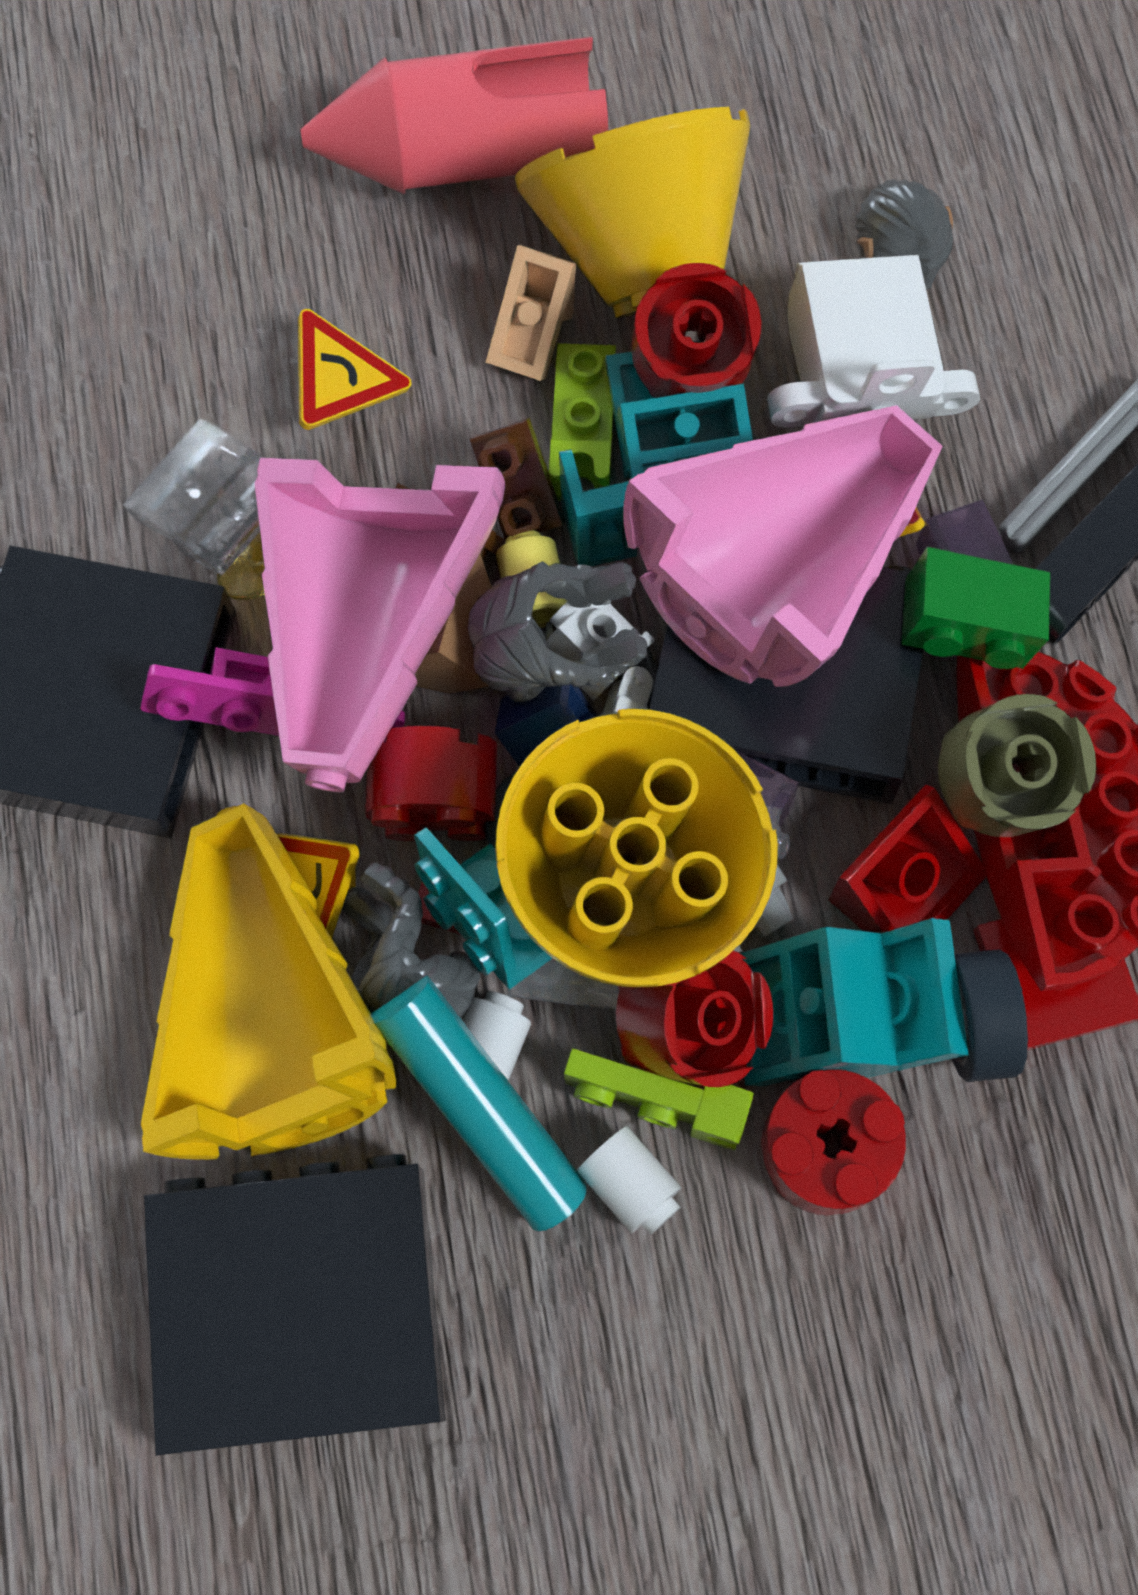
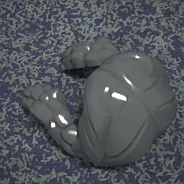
(512, 648)
(389, 958)

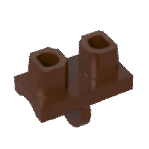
(529, 493)

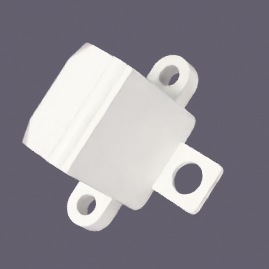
(865, 345)

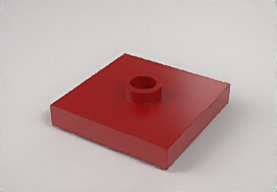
(1067, 1011)

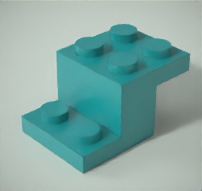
(671, 426)
(859, 1002)

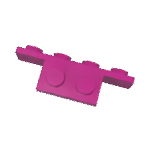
(231, 696)

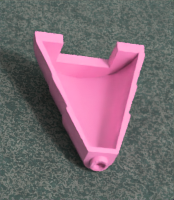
(777, 539)
(357, 600)

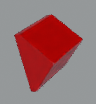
(911, 870)

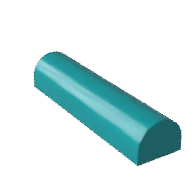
(481, 1104)

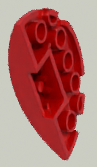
(1074, 885)

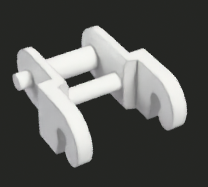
(630, 691)

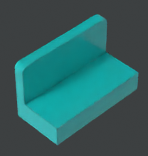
(593, 517)

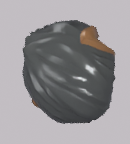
(904, 221)

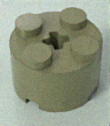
(1052, 759)

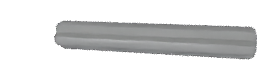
(1071, 472)

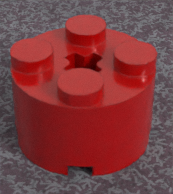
(702, 301)
(432, 783)
(699, 1026)
(868, 1127)

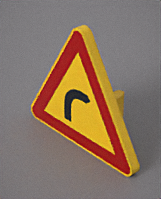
(339, 373)
(326, 869)

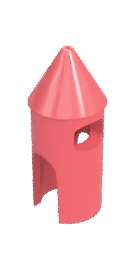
(462, 115)

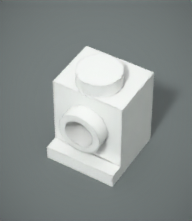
(583, 629)

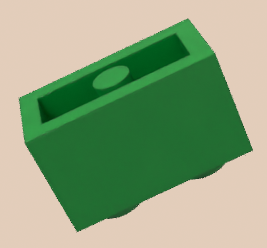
(976, 608)

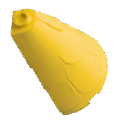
(255, 1008)

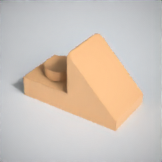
(531, 312)

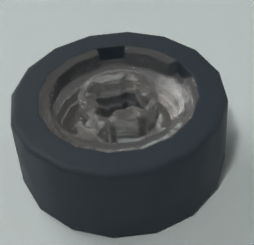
(992, 1017)

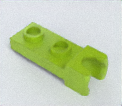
(582, 413)
(714, 1112)

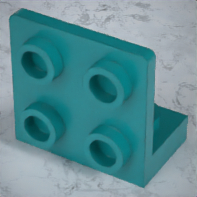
(476, 905)

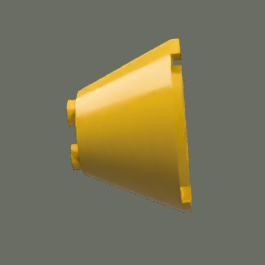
(643, 199)
(636, 848)

